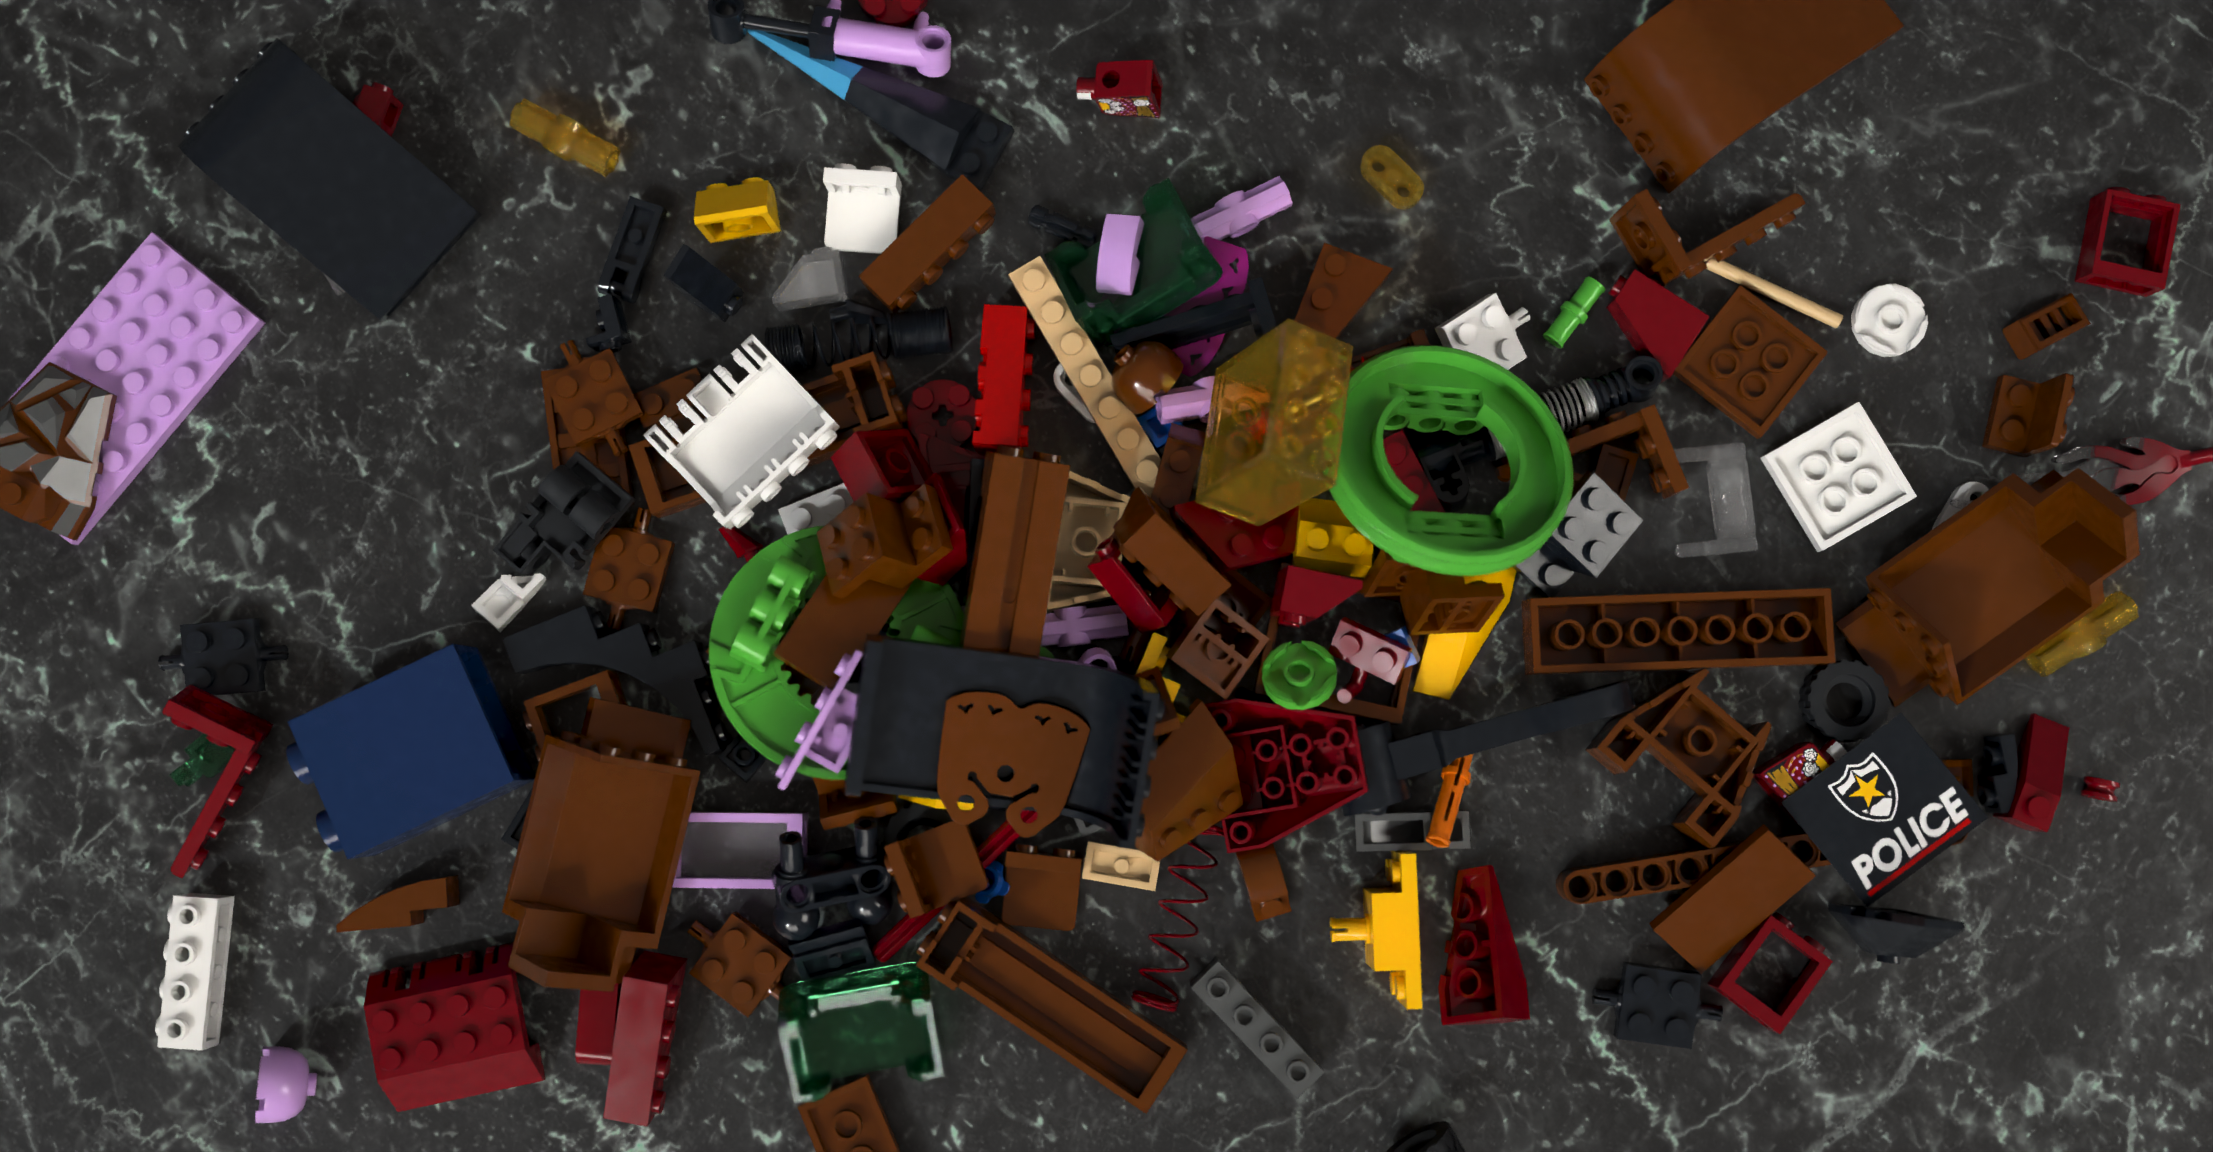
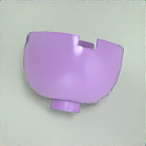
(283, 1084)

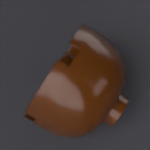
(1143, 372)

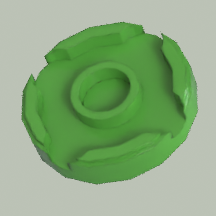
(1299, 675)

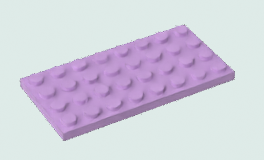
(159, 345)

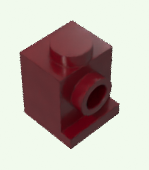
(380, 106)

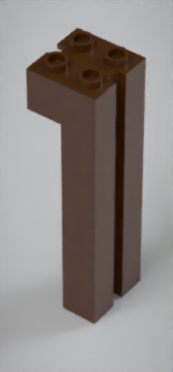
(854, 397)
(1014, 551)
(1051, 1002)

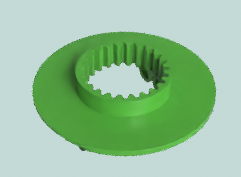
(757, 616)

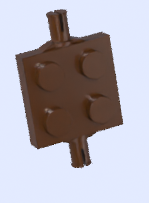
(593, 397)
(629, 569)
(740, 963)

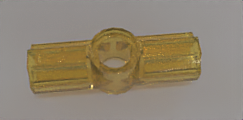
(564, 137)
(2085, 635)

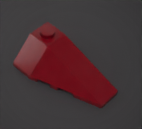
(1483, 965)

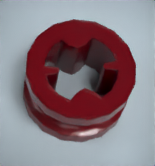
(2100, 789)

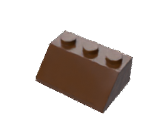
(1169, 554)

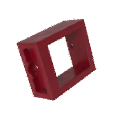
(2159, 246)
(1142, 611)
(1742, 953)

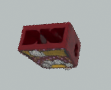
(1124, 88)
(1794, 769)

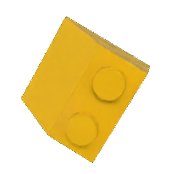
(736, 210)
(1330, 541)

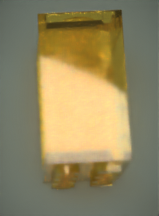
(1272, 452)

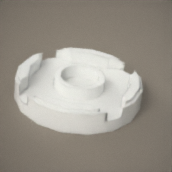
(1889, 320)

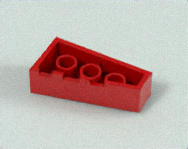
(1003, 378)

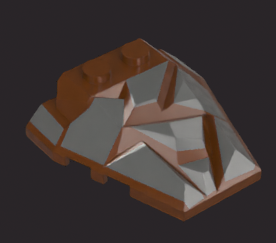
(53, 449)

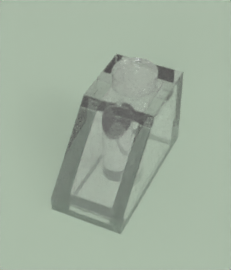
(813, 281)

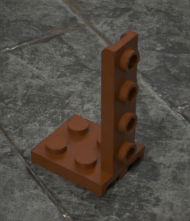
(1659, 248)
(1651, 444)

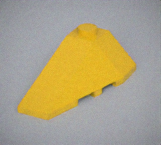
(1449, 655)

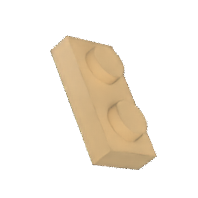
(1120, 866)

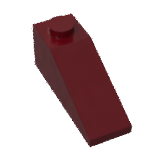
(2039, 776)

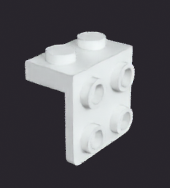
(861, 208)

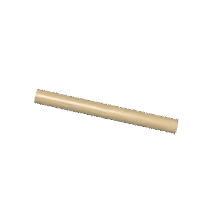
(1775, 292)

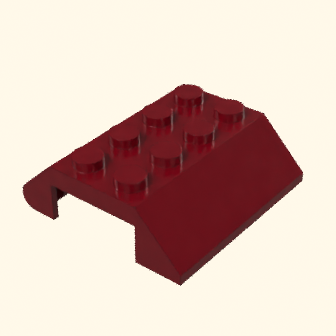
(449, 1030)

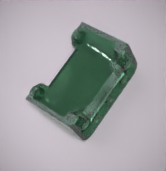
(1172, 269)
(858, 1027)

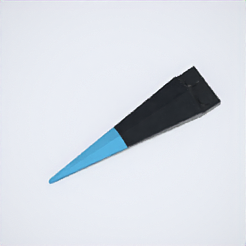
(937, 127)

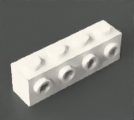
(195, 971)

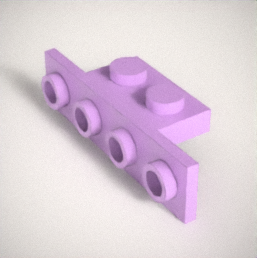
(830, 734)

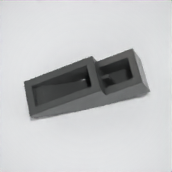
(1406, 831)

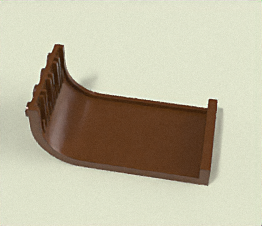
(1721, 67)

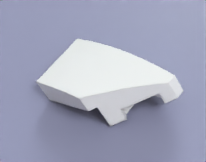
(507, 598)

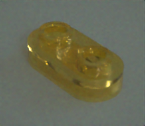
(1395, 175)

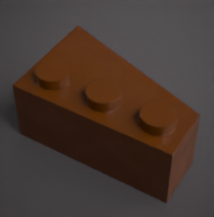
(1339, 290)

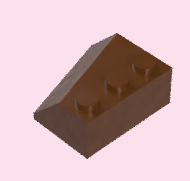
(1190, 784)

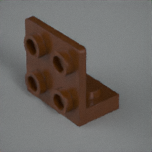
(2028, 414)

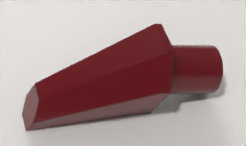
(740, 543)

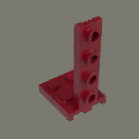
(225, 727)

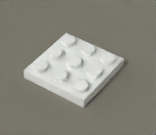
(1838, 477)

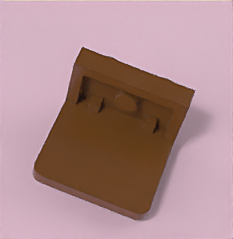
(935, 868)
(1042, 888)

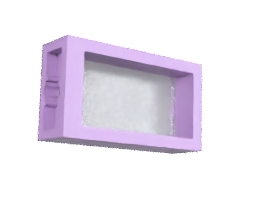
(735, 848)

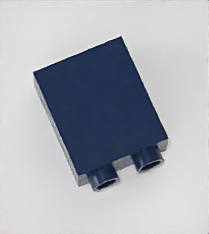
(408, 752)

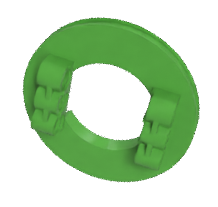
(1460, 394)

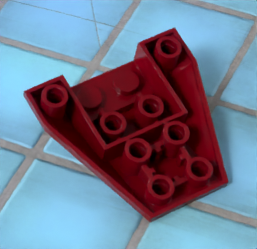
(1288, 768)

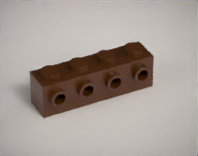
(928, 245)

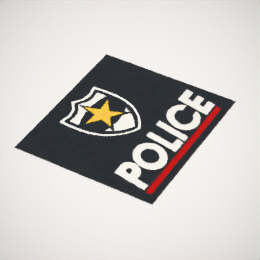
(1884, 810)

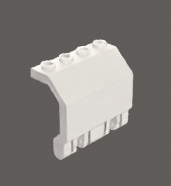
(747, 436)

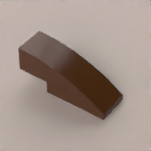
(403, 905)

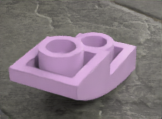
(1117, 254)

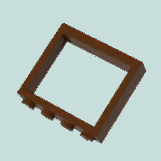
(1355, 707)

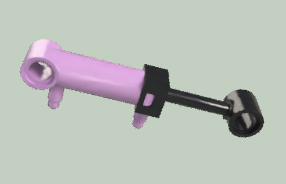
(828, 34)

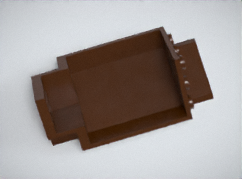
(1991, 584)
(600, 846)

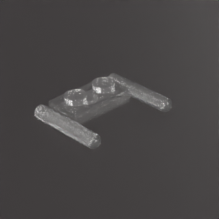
(1729, 500)

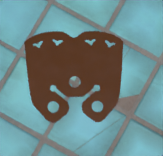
(1012, 738)

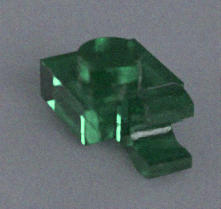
(204, 759)

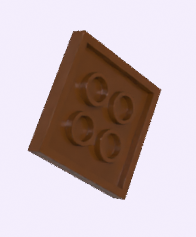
(1749, 362)

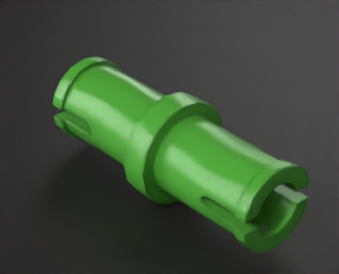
(1574, 312)

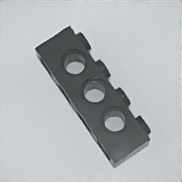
(1256, 1027)

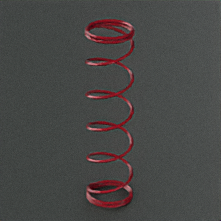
(1152, 999)

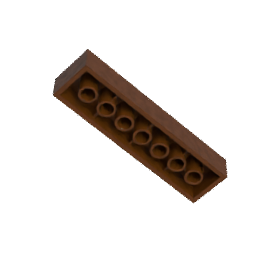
(1678, 631)

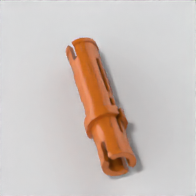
(1451, 792)

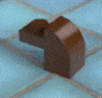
(1264, 882)

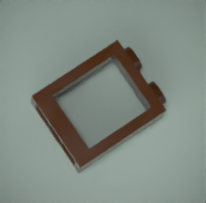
(534, 718)

